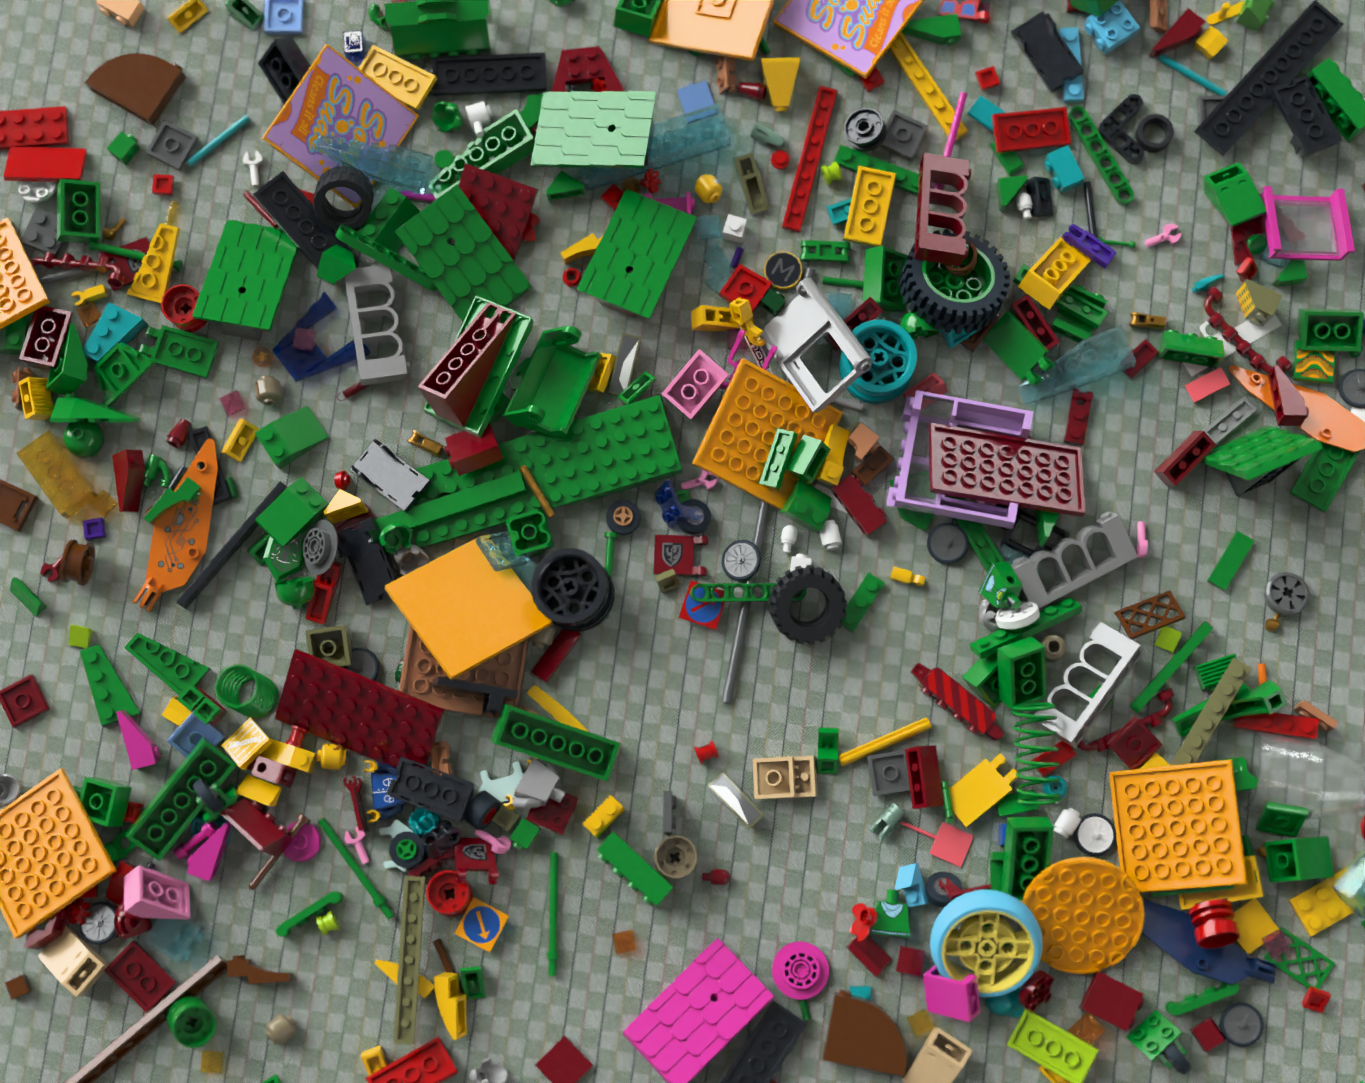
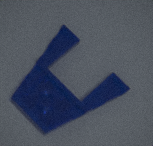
(307, 363)

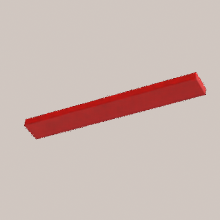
(809, 159)

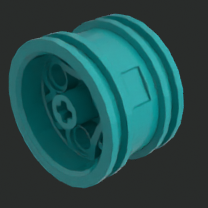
(905, 351)

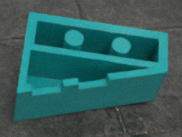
(112, 328)

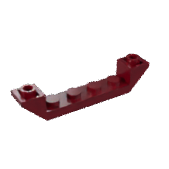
(54, 928)

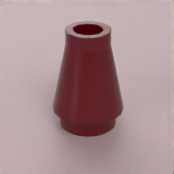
(754, 90)
(179, 434)

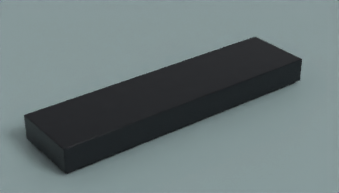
(197, 439)

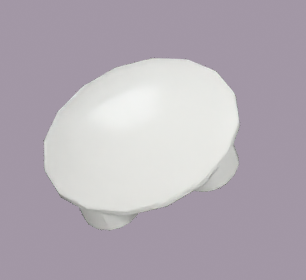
(37, 190)

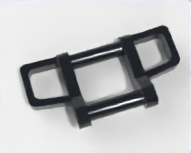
(1031, 520)

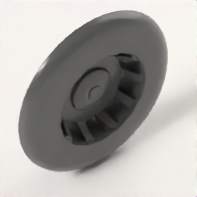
(320, 547)

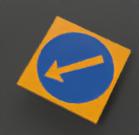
(481, 924)

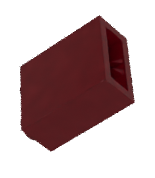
(472, 452)
(1111, 1001)

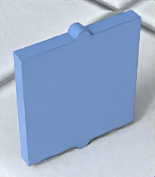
(695, 97)

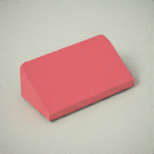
(930, 384)

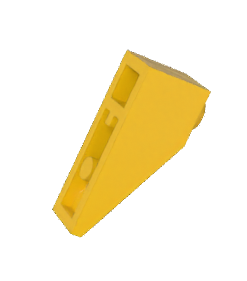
(712, 319)
(290, 756)

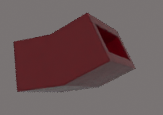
(910, 960)
(1207, 1034)

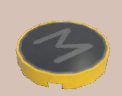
(783, 270)

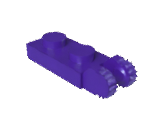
(1089, 245)

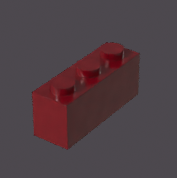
(1032, 319)
(1185, 458)
(859, 505)
(924, 777)

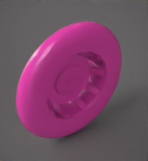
(800, 970)

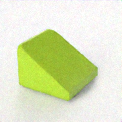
(80, 636)
(1168, 639)

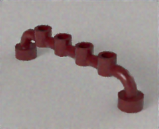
(86, 263)
(1231, 333)
(1154, 719)

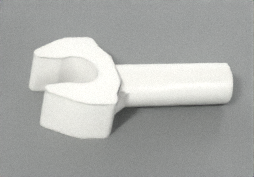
(253, 167)

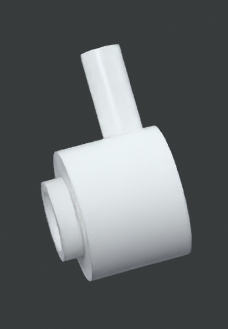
(479, 117)

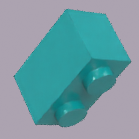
(1063, 169)

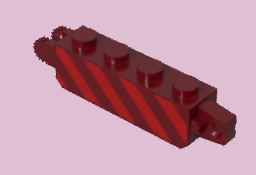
(958, 700)

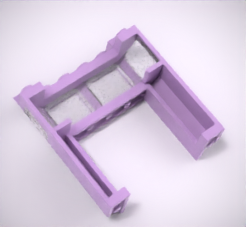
(913, 484)

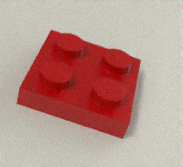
(745, 285)

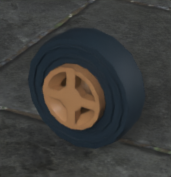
(622, 510)

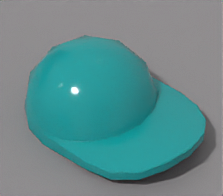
(1006, 1004)

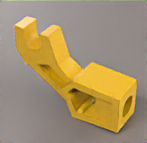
(742, 315)

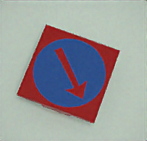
(704, 614)

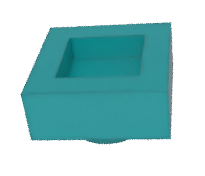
(862, 991)

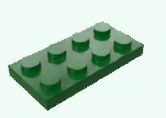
(1323, 476)

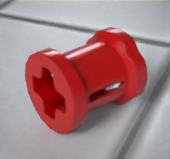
(297, 736)
(706, 752)
(129, 812)

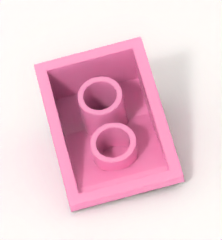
(695, 384)
(155, 895)

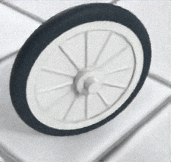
(1095, 834)

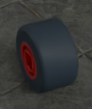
(482, 810)

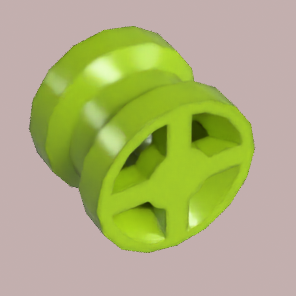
(831, 173)
(327, 923)

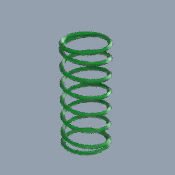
(231, 682)
(1032, 750)

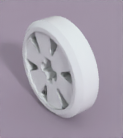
(1018, 618)

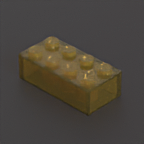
(57, 474)

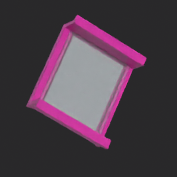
(1307, 226)

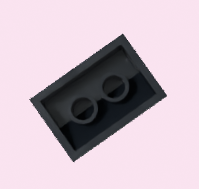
(284, 66)

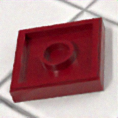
(23, 701)
(1134, 743)
(564, 1063)

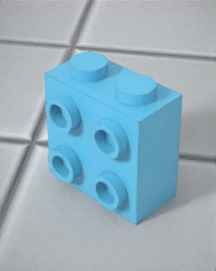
(1111, 28)

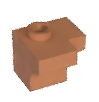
(863, 441)

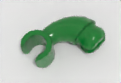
(373, 13)

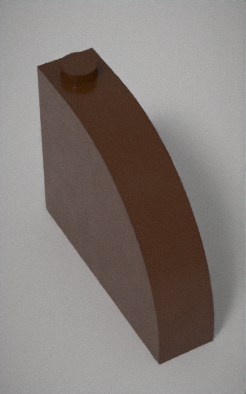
(137, 84)
(863, 1036)

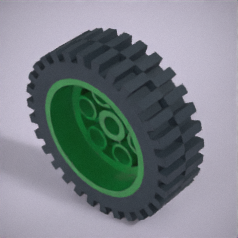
(952, 299)

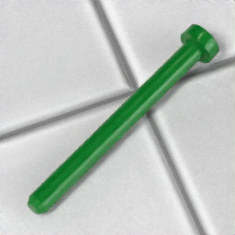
(611, 536)

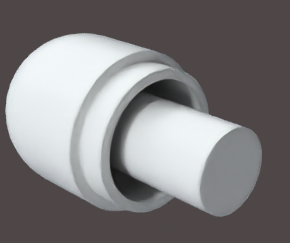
(1024, 204)
(789, 537)

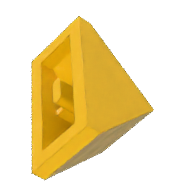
(344, 507)

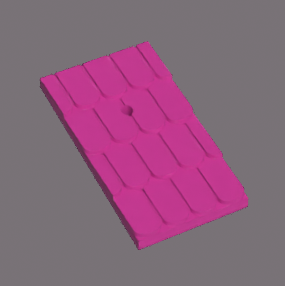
(683, 1025)

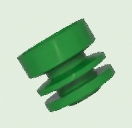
(192, 1033)

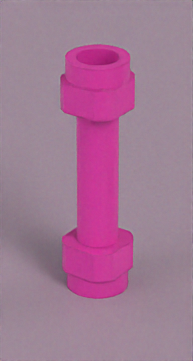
(207, 830)

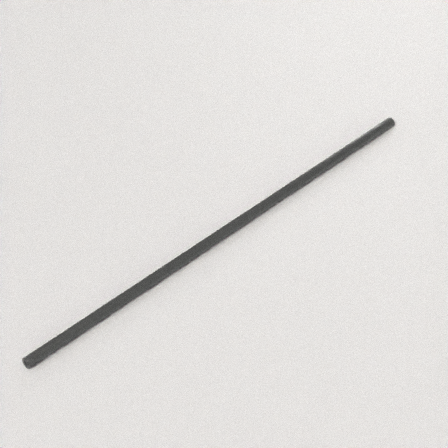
(745, 606)

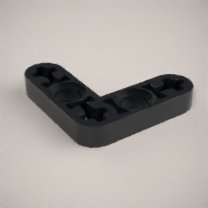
(1116, 131)

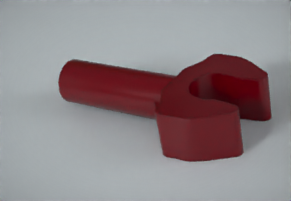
(55, 569)

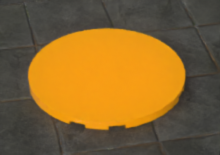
(1085, 914)

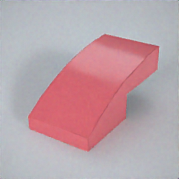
(1207, 384)

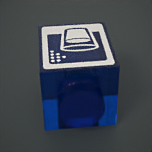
(354, 45)

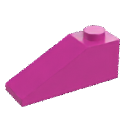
(138, 744)
(207, 858)

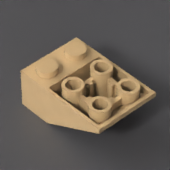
(73, 962)
(938, 1059)

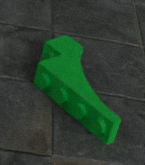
(1248, 701)

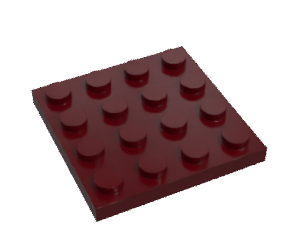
(501, 204)

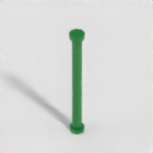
(93, 245)

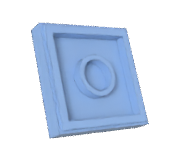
(284, 17)

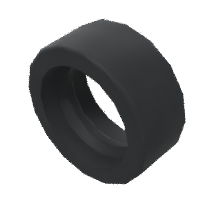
(1160, 120)

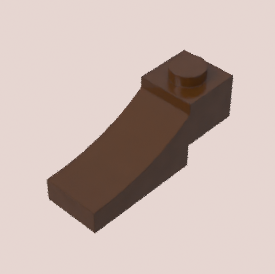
(243, 967)

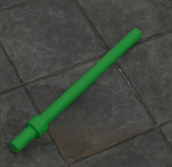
(378, 900)
(553, 954)

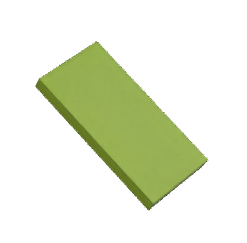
(1053, 1047)

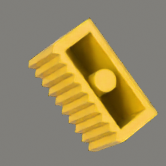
(36, 398)
(603, 816)

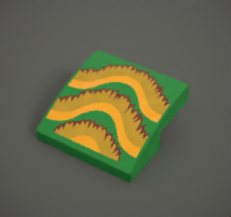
(1313, 365)

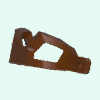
(965, 270)

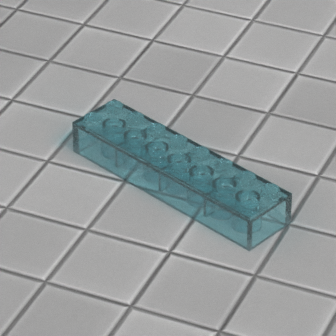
(672, 143)

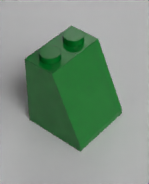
(1299, 859)

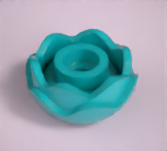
(1062, 786)

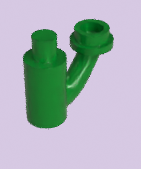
(152, 467)

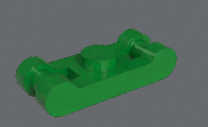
(825, 251)

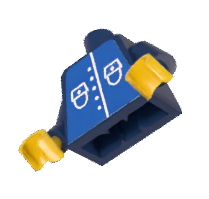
(383, 805)

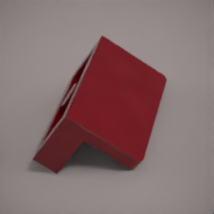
(869, 954)

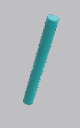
(1192, 75)
(218, 140)

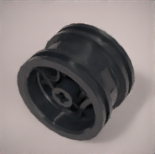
(573, 589)

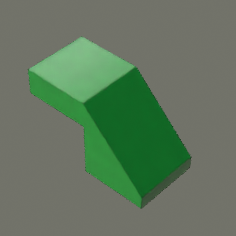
(827, 750)

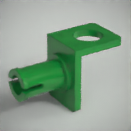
(115, 850)

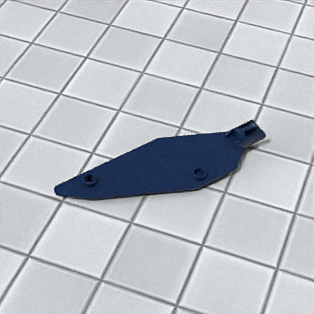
(1175, 935)

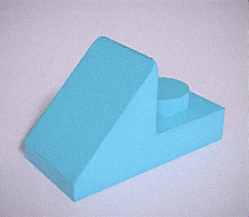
(911, 881)

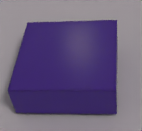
(94, 529)

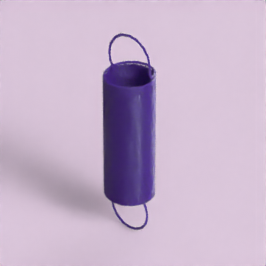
(737, 256)

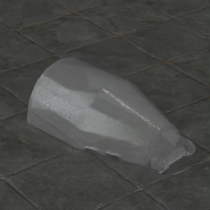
(1308, 777)

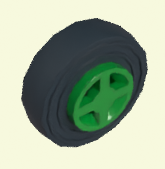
(401, 845)

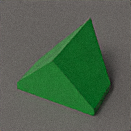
(335, 264)

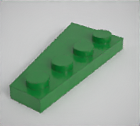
(106, 686)

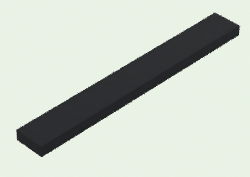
(228, 550)

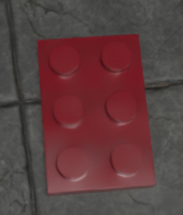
(140, 976)

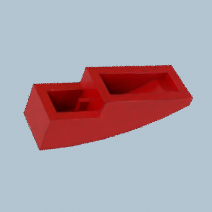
(324, 593)

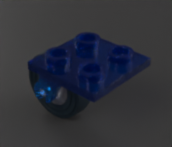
(690, 516)

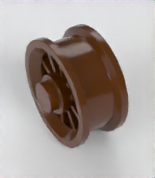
(77, 562)

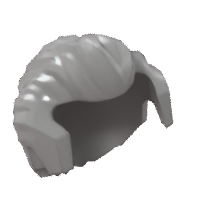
(411, 559)
(987, 615)
(8, 789)
(489, 1073)

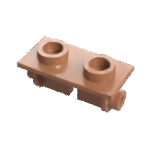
(725, 79)
(16, 377)
(440, 756)

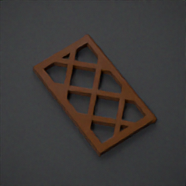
(1145, 627)

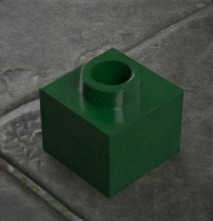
(773, 302)

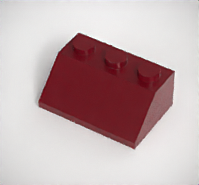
(45, 337)
(258, 826)

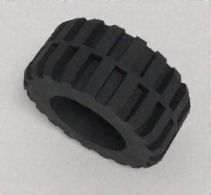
(822, 625)

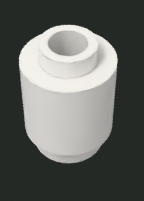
(830, 535)
(1067, 823)

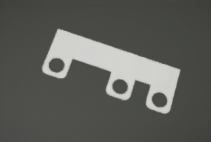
(1245, 330)

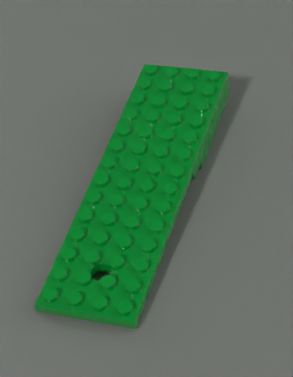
(588, 463)

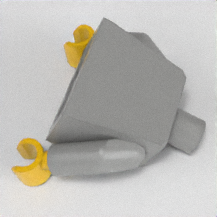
(536, 786)

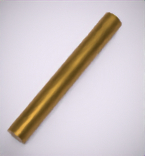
(537, 491)

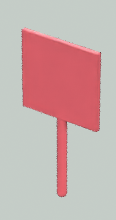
(949, 844)

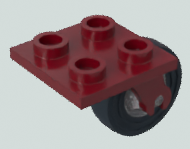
(945, 887)

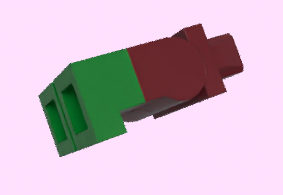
(203, 705)

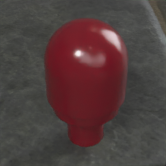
(717, 877)

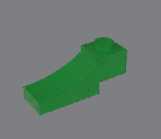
(187, 492)

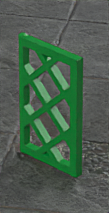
(1314, 955)

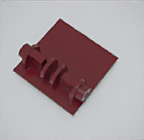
(554, 814)

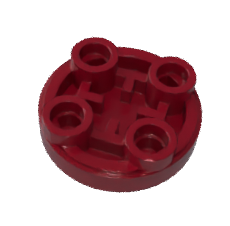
(1036, 990)

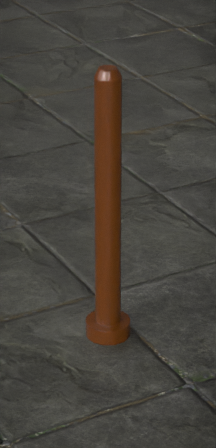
(303, 819)

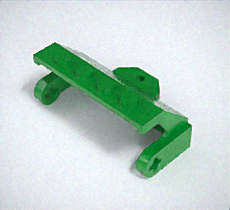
(439, 27)
(551, 383)

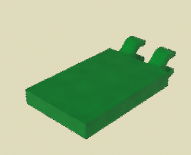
(1018, 348)
(181, 350)

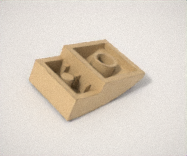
(785, 777)

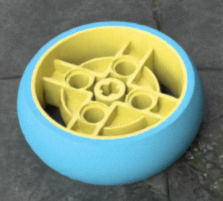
(988, 906)

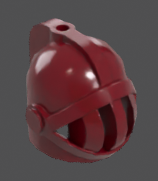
(128, 924)

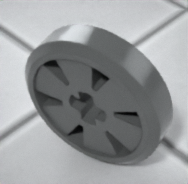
(1283, 604)

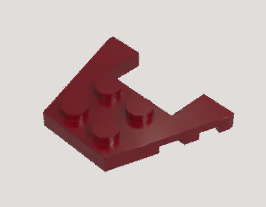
(583, 66)
(1241, 233)

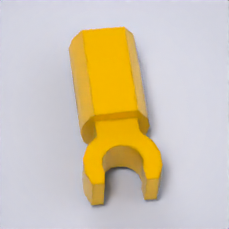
(90, 294)
(906, 577)

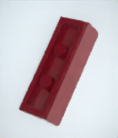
(556, 654)

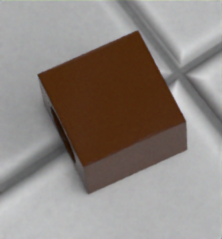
(18, 987)

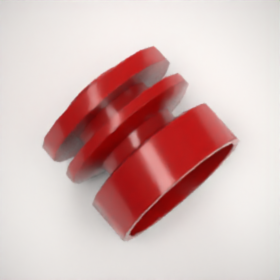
(179, 301)
(437, 895)
(1214, 923)

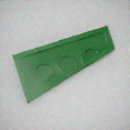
(166, 663)

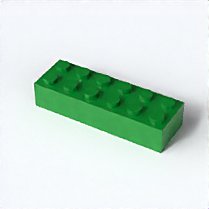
(555, 742)
(176, 801)

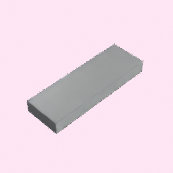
(1230, 420)

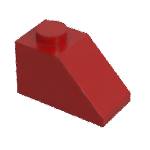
(116, 885)

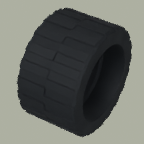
(349, 178)

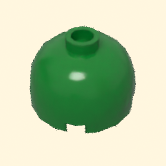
(917, 326)
(83, 438)
(295, 591)

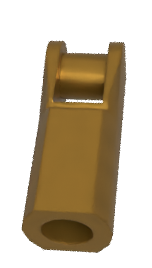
(1150, 321)
(427, 444)

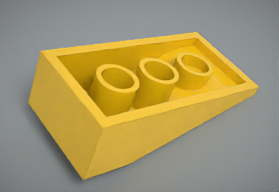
(1054, 273)

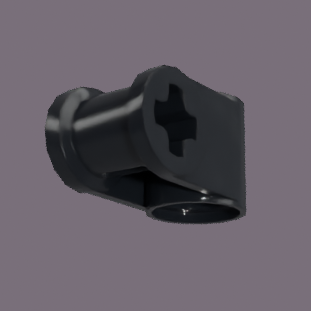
(439, 839)

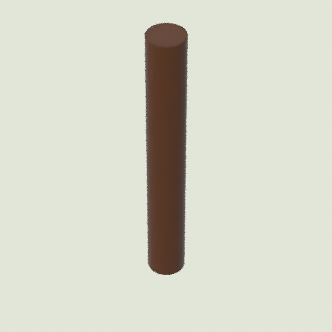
(445, 960)

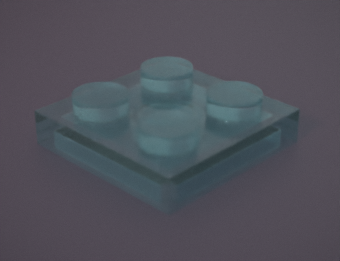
(500, 551)

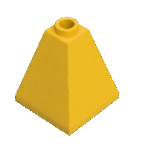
(780, 80)

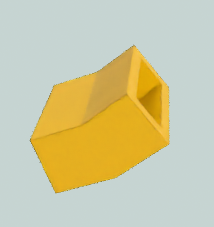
(1210, 42)
(176, 712)

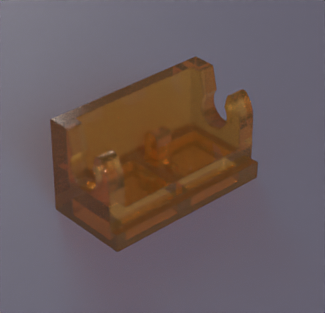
(1086, 1028)

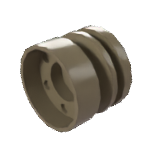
(687, 857)

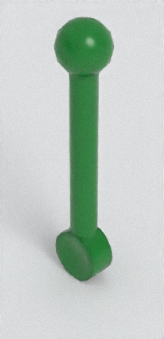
(1131, 244)

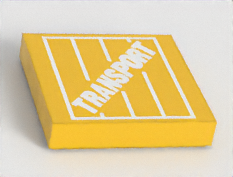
(246, 743)

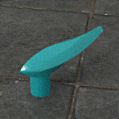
(1206, 283)

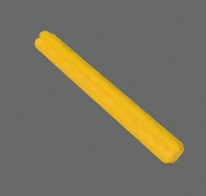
(884, 741)

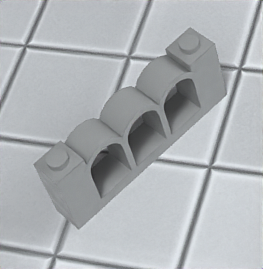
(382, 369)
(1118, 546)
(1102, 639)

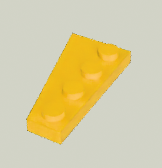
(156, 268)

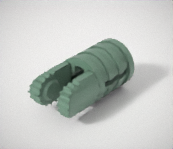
(771, 138)
(891, 818)

